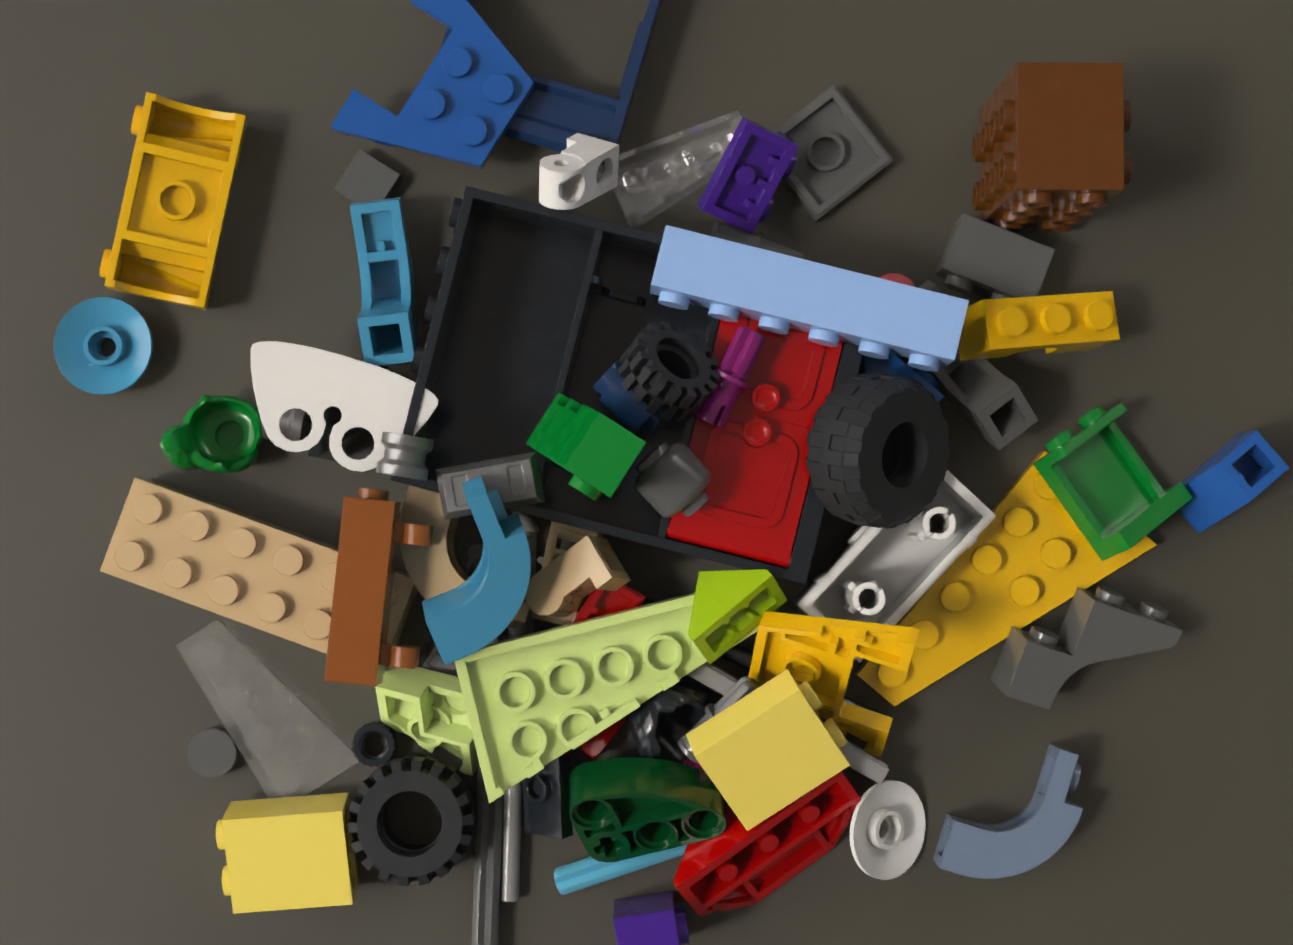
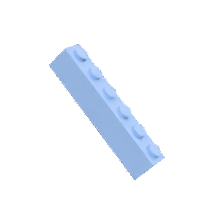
(809, 298)

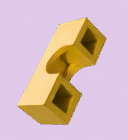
(1037, 322)

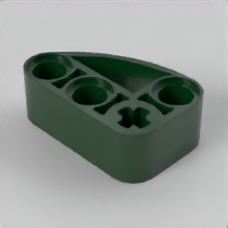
(642, 806)

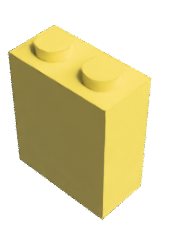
(769, 748)
(288, 853)

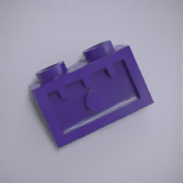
(749, 175)

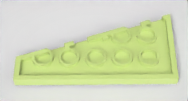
(570, 682)

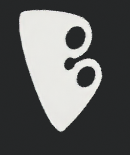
(315, 379)

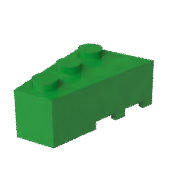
(586, 445)

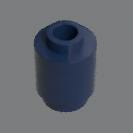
(620, 402)

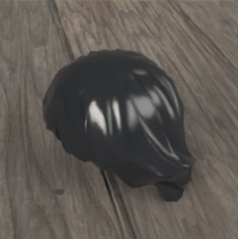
(667, 718)

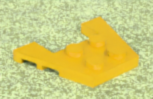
(824, 655)

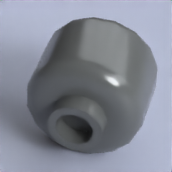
(673, 480)

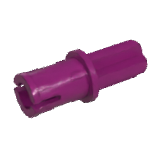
(733, 376)

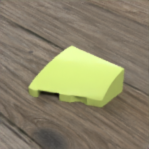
(429, 710)

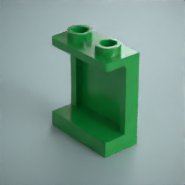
(1106, 483)

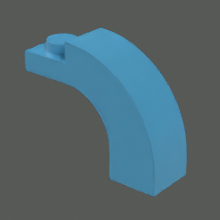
(387, 282)
(490, 598)

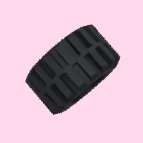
(389, 853)

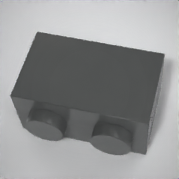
(992, 260)

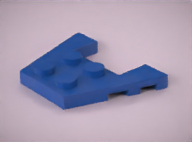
(459, 103)

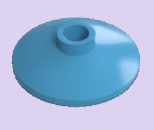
(80, 342)

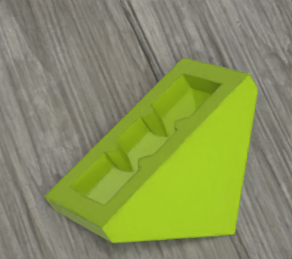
(729, 607)

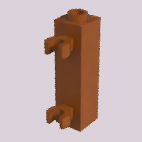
(364, 589)

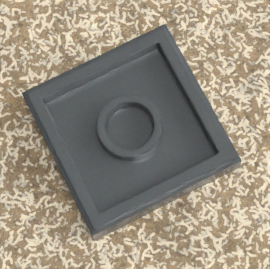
(833, 153)

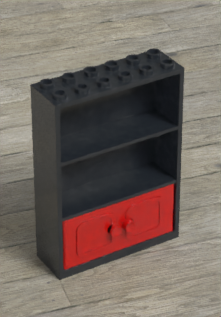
(545, 308)

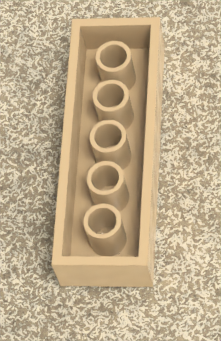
(234, 565)

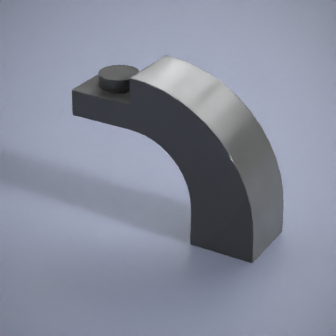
(984, 396)

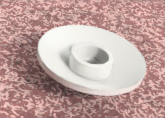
(887, 830)

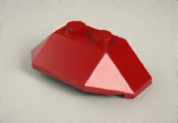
(751, 864)

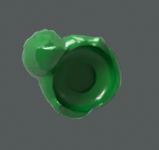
(215, 435)

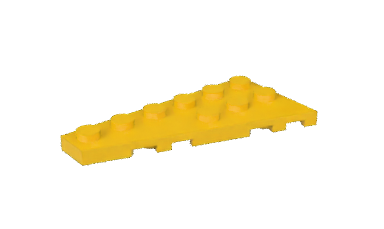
(1008, 578)

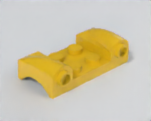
(174, 202)

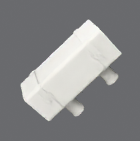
(892, 568)

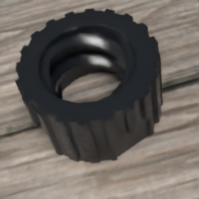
(359, 744)

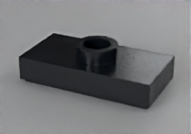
(547, 800)

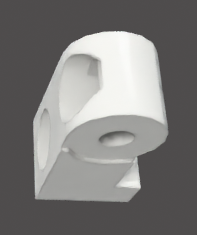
(572, 176)

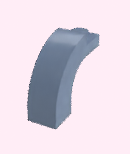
(1024, 840)

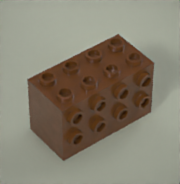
(1052, 145)

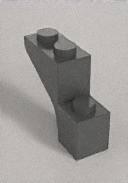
(1093, 631)

